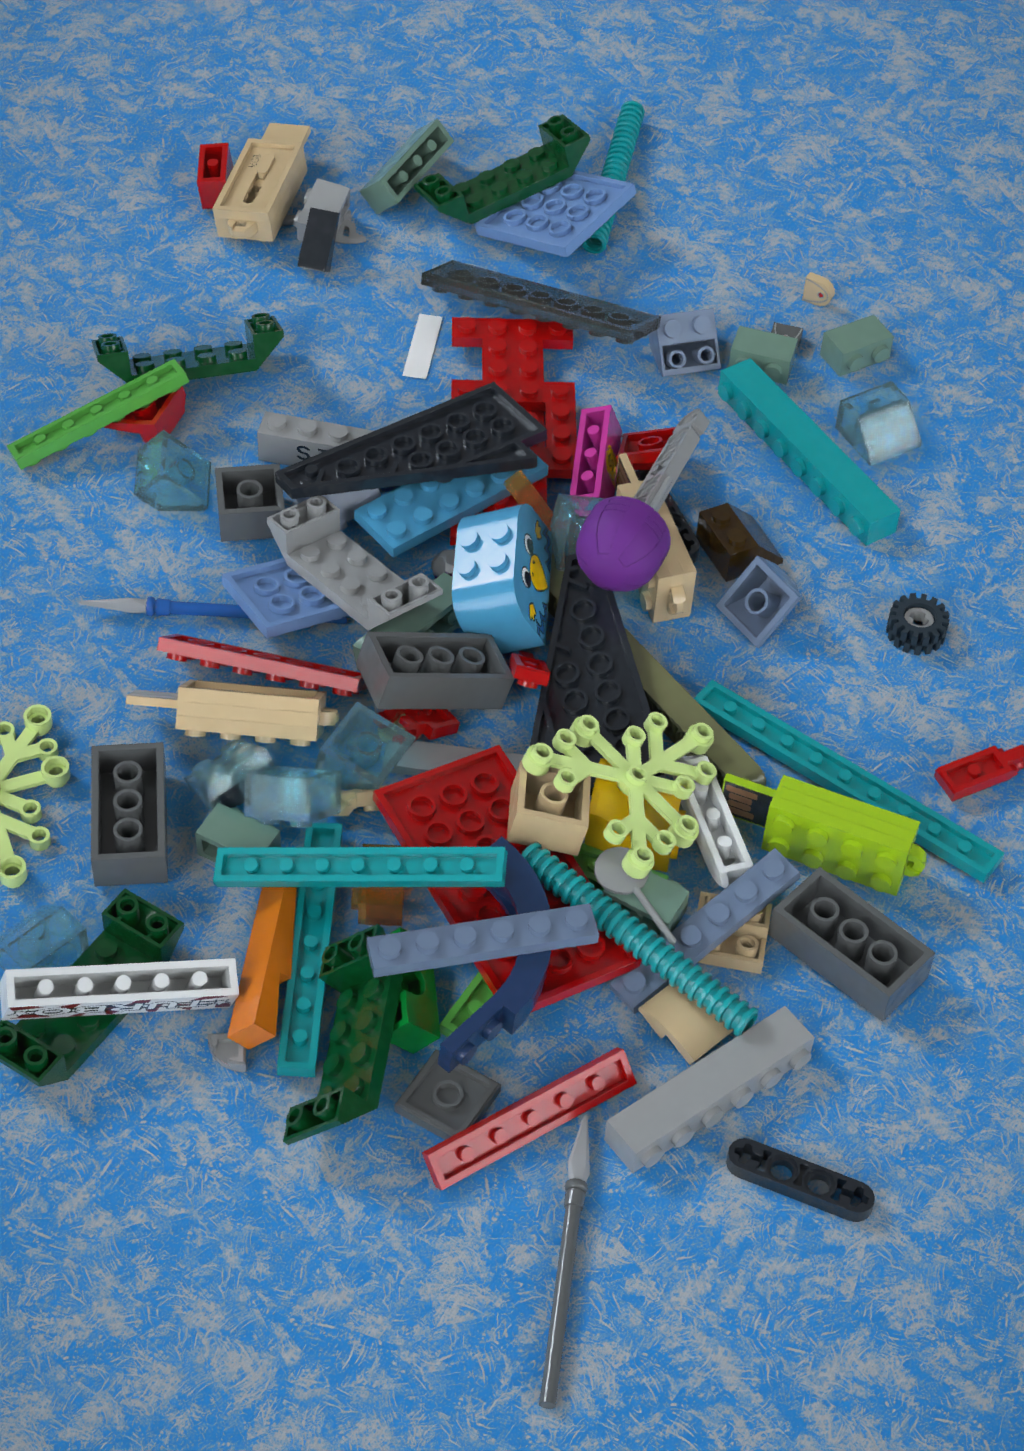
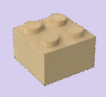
(547, 815)

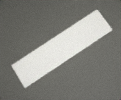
(422, 346)

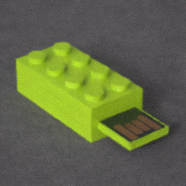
(830, 831)

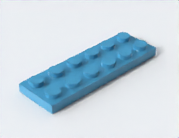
(427, 508)

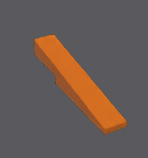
(264, 968)

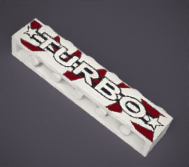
(118, 988)

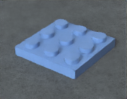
(279, 598)

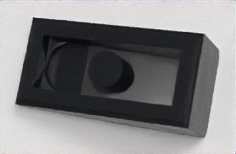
(319, 240)

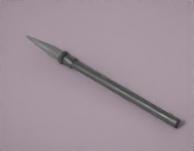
(573, 1203)

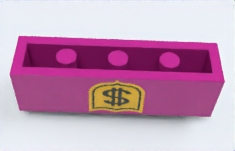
(596, 453)

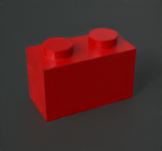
(213, 171)

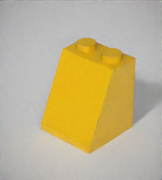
(610, 803)

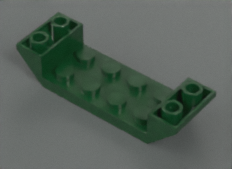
(512, 180)
(262, 337)
(357, 1041)
(56, 1047)

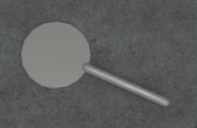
(613, 878)

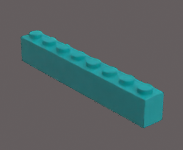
(809, 452)

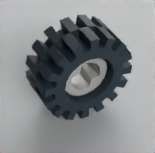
(915, 637)

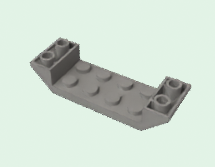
(341, 568)

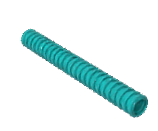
(618, 163)
(642, 942)

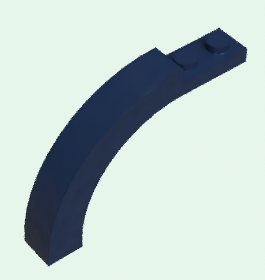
(522, 988)

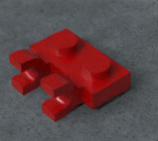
(430, 722)

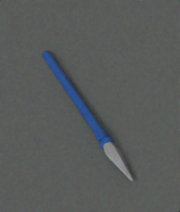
(165, 607)

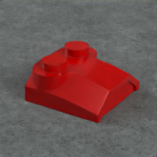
(158, 416)
(644, 446)

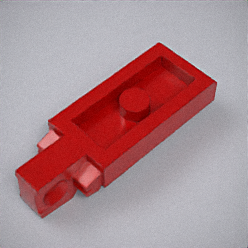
(529, 670)
(979, 771)

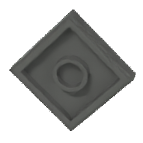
(445, 1100)

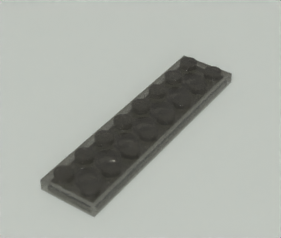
(541, 301)

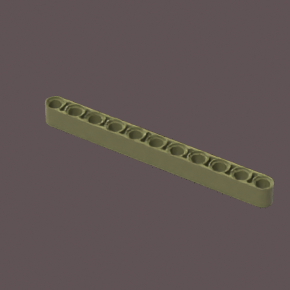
(677, 705)

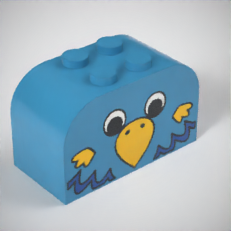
(503, 576)

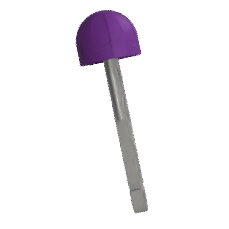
(626, 536)

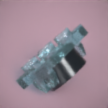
(224, 776)

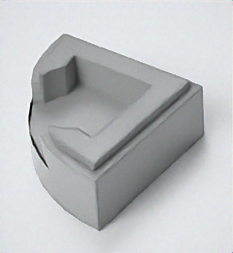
(227, 1052)

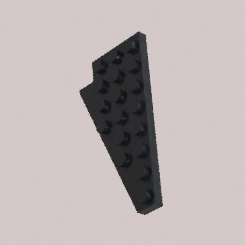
(452, 440)
(590, 669)

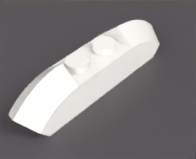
(718, 833)

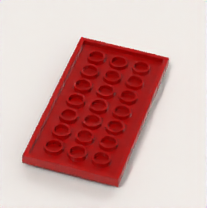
(469, 807)

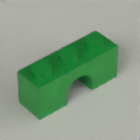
(417, 1011)

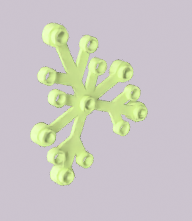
(37, 723)
(633, 780)

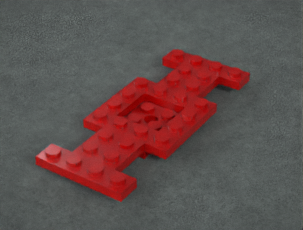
(516, 364)

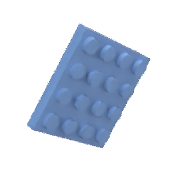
(559, 216)

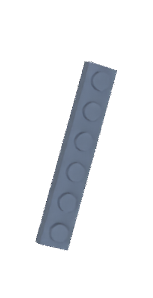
(713, 924)
(482, 940)

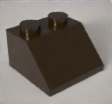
(733, 540)

